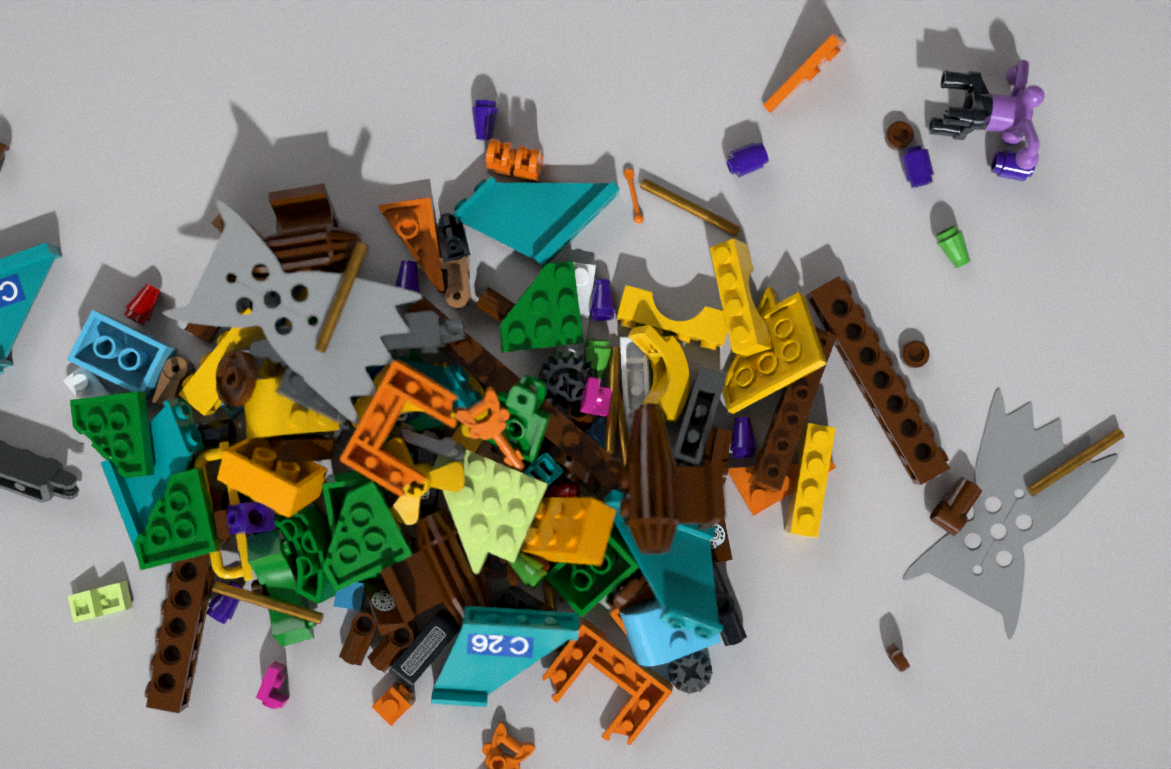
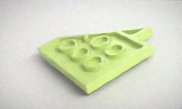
(492, 508)

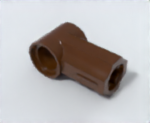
(494, 304)
(717, 448)
(952, 512)
(359, 638)
(392, 647)

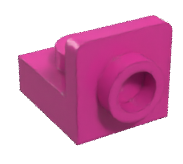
(595, 398)
(273, 681)

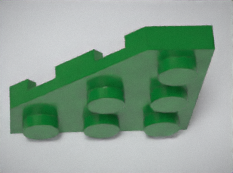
(545, 312)
(117, 429)
(179, 523)
(364, 538)

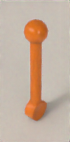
(629, 175)

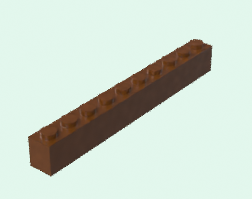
(559, 429)

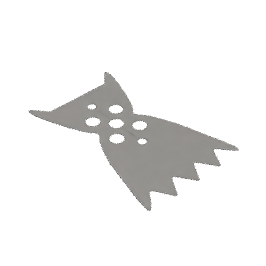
(355, 340)
(1010, 460)

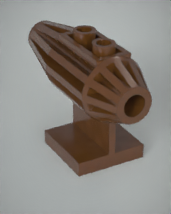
(306, 234)
(663, 494)
(437, 573)

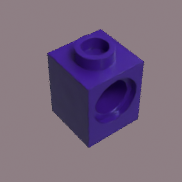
(260, 518)

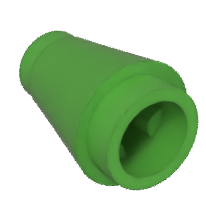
(953, 245)
(599, 353)
(529, 570)

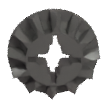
(691, 684)

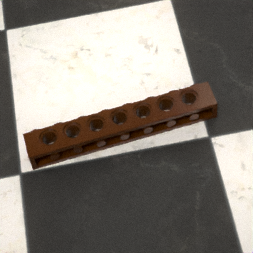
(935, 458)
(158, 691)

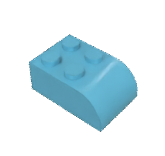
(121, 353)
(653, 639)

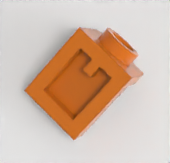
(394, 703)

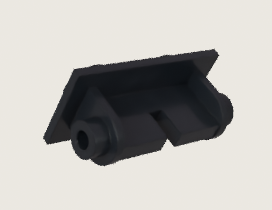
(452, 239)

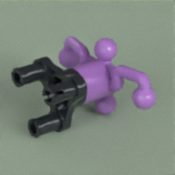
(993, 112)

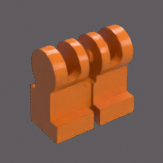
(502, 159)

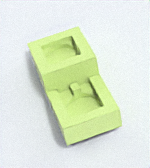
(100, 601)

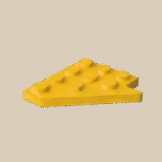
(792, 354)

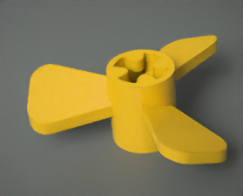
(447, 477)

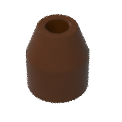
(580, 419)

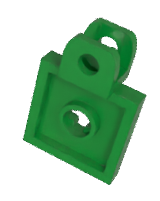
(524, 410)

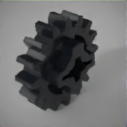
(567, 378)

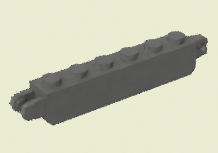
(425, 333)
(34, 475)

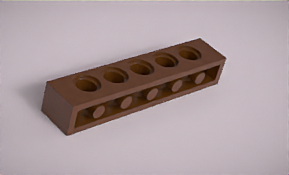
(788, 424)

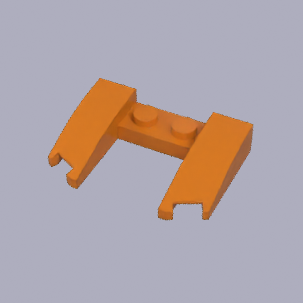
(365, 448)
(646, 686)

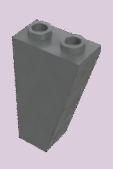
(698, 417)

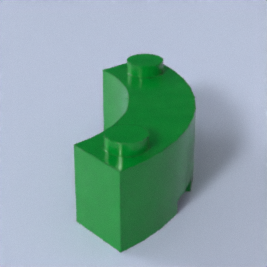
(312, 541)
(276, 567)

